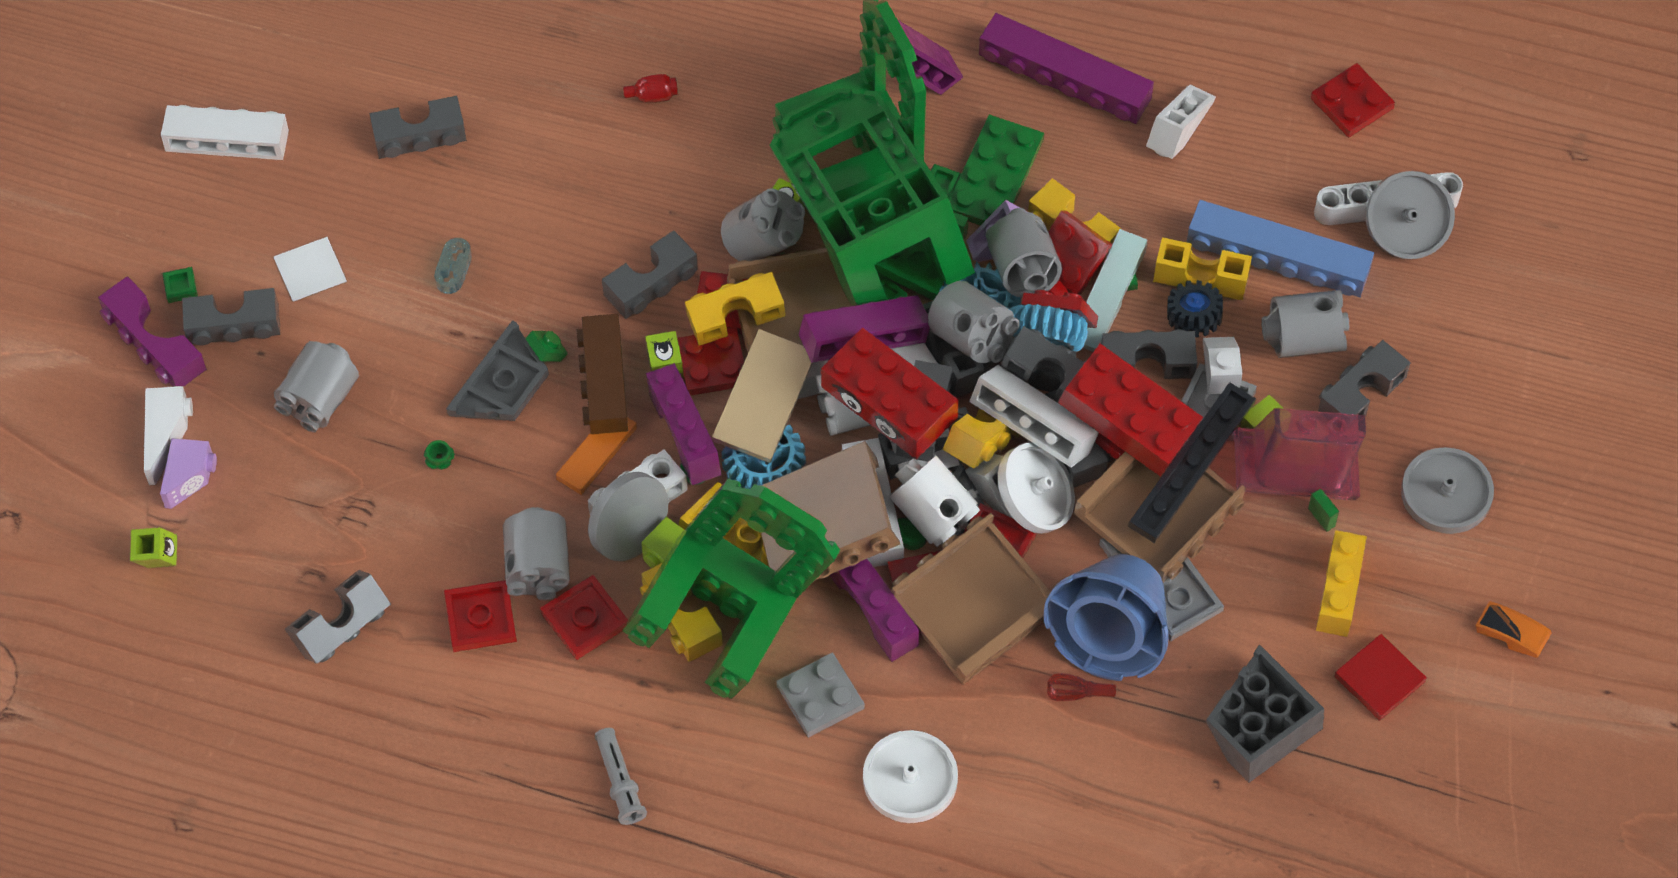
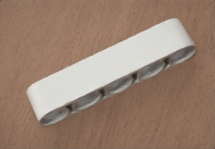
(1348, 211)

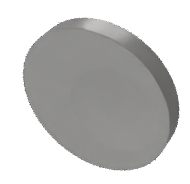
(1410, 215)
(1447, 490)
(627, 515)

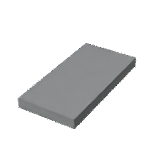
(1187, 597)

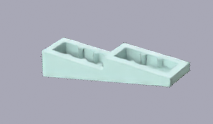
(1113, 283)

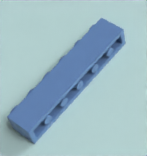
(1281, 248)

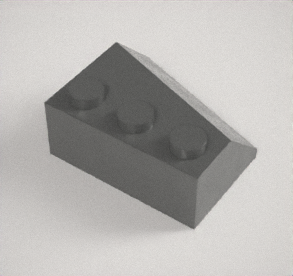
(1263, 716)

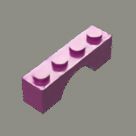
(173, 357)
(690, 435)
(886, 616)

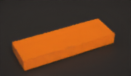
(592, 457)

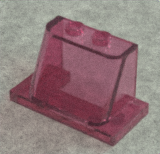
(1301, 453)

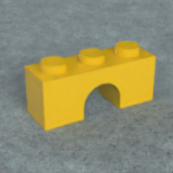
(1055, 197)
(1178, 264)
(756, 295)
(977, 438)
(1341, 583)
(691, 632)

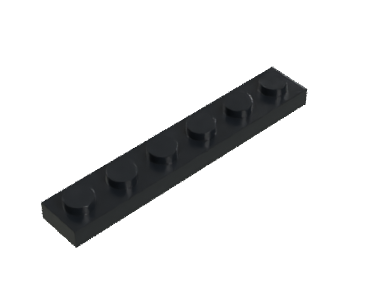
(1191, 462)

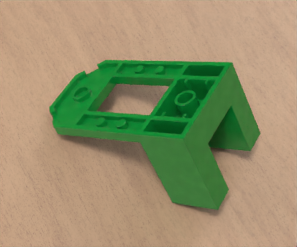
(882, 48)
(882, 218)
(735, 579)

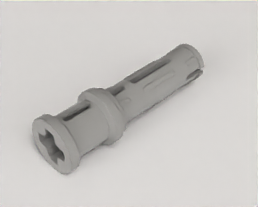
(623, 789)

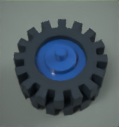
(1195, 308)

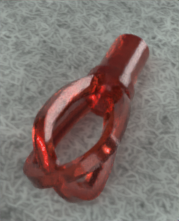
(1088, 688)

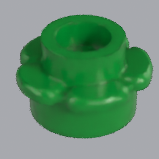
(436, 448)

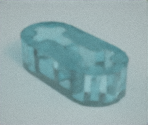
(447, 264)

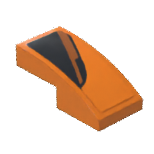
(1514, 628)

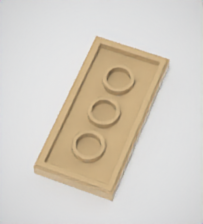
(763, 396)

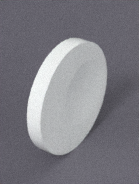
(1036, 488)
(910, 776)

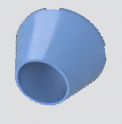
(1110, 618)

